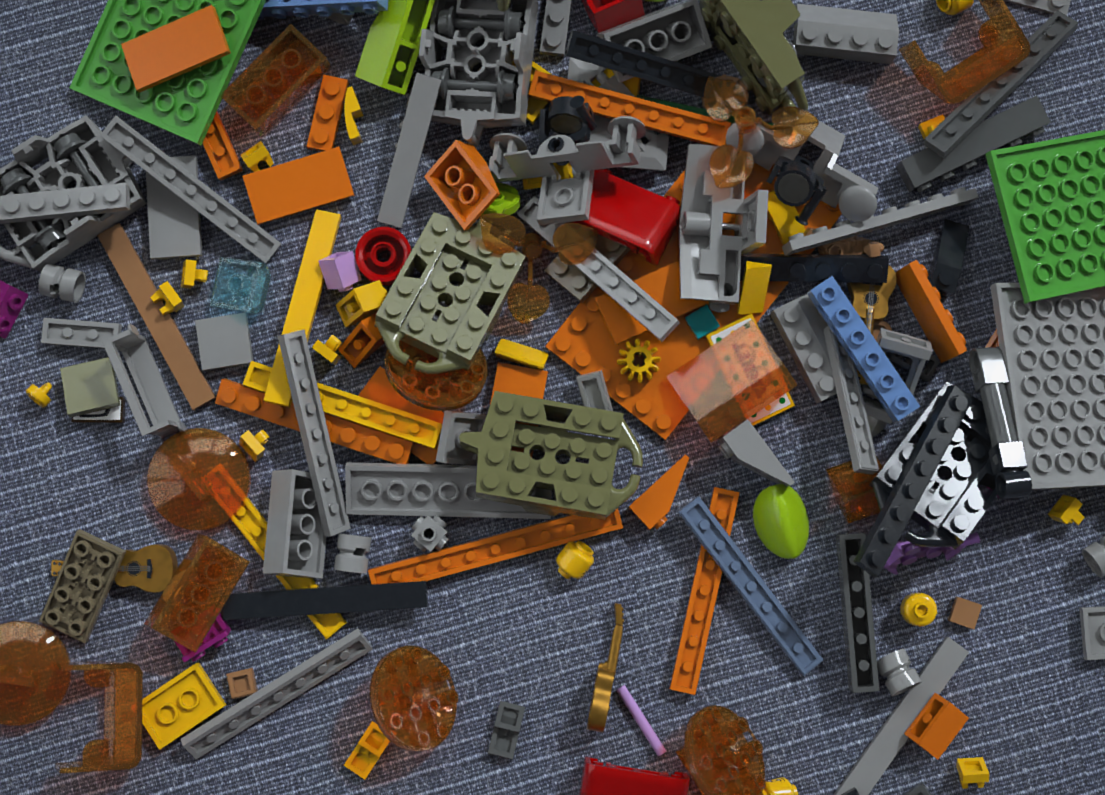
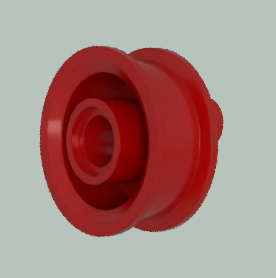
(372, 244)

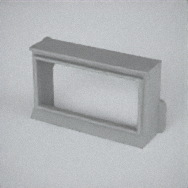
(148, 382)

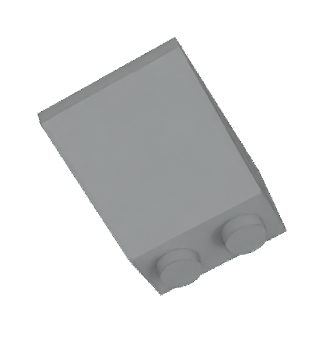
(750, 450)

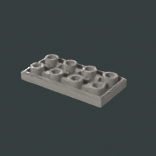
(171, 220)

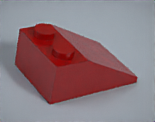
(611, 13)

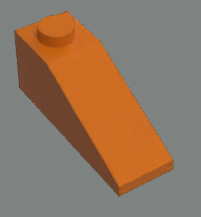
(658, 498)

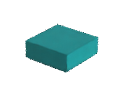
(702, 322)

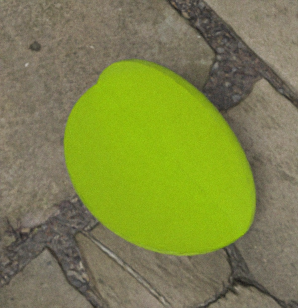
(781, 521)

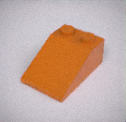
(463, 182)

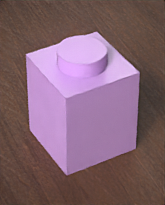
(340, 271)

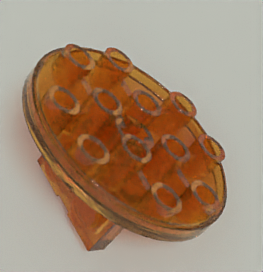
(435, 391)
(198, 479)
(29, 672)
(413, 698)
(720, 754)

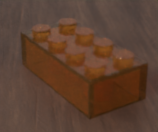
(276, 80)

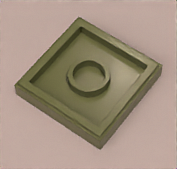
(89, 387)

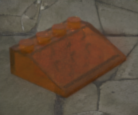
(731, 380)

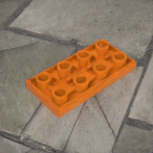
(175, 48)
(298, 185)
(663, 287)
(929, 311)
(520, 381)
(381, 391)

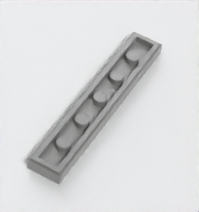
(409, 150)
(851, 407)

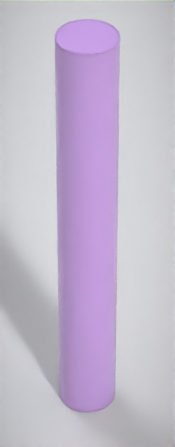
(641, 720)

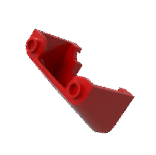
(632, 215)
(629, 781)

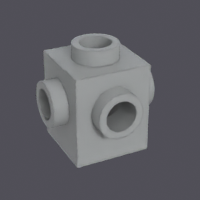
(438, 527)

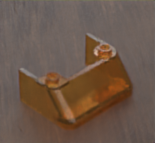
(1003, 49)
(122, 717)

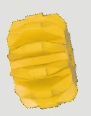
(637, 350)

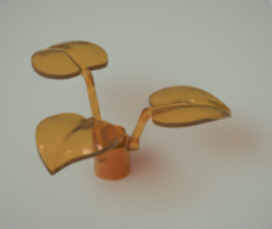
(726, 98)
(571, 241)

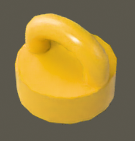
(39, 395)

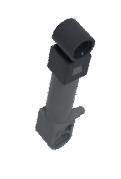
(1007, 453)

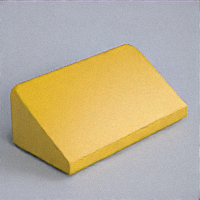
(754, 287)
(521, 354)

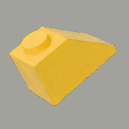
(361, 303)

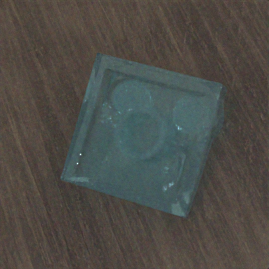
(240, 285)

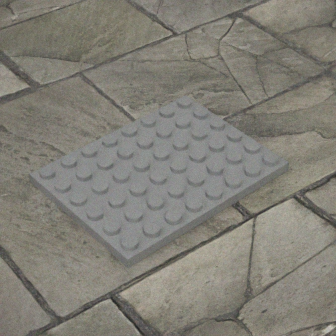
(1056, 383)

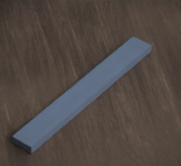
(750, 586)

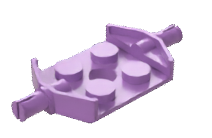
(909, 553)

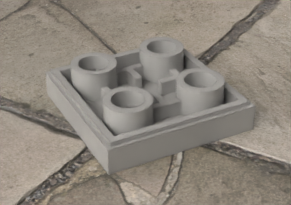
(224, 341)

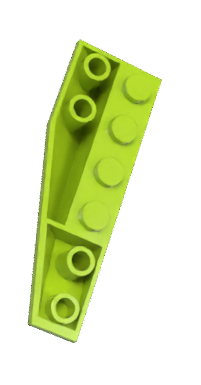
(394, 44)

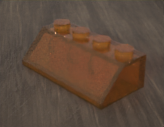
(197, 592)

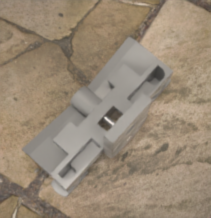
(706, 257)

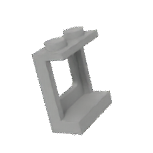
(908, 346)

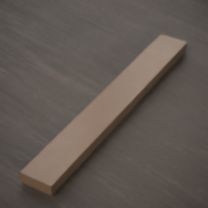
(161, 327)

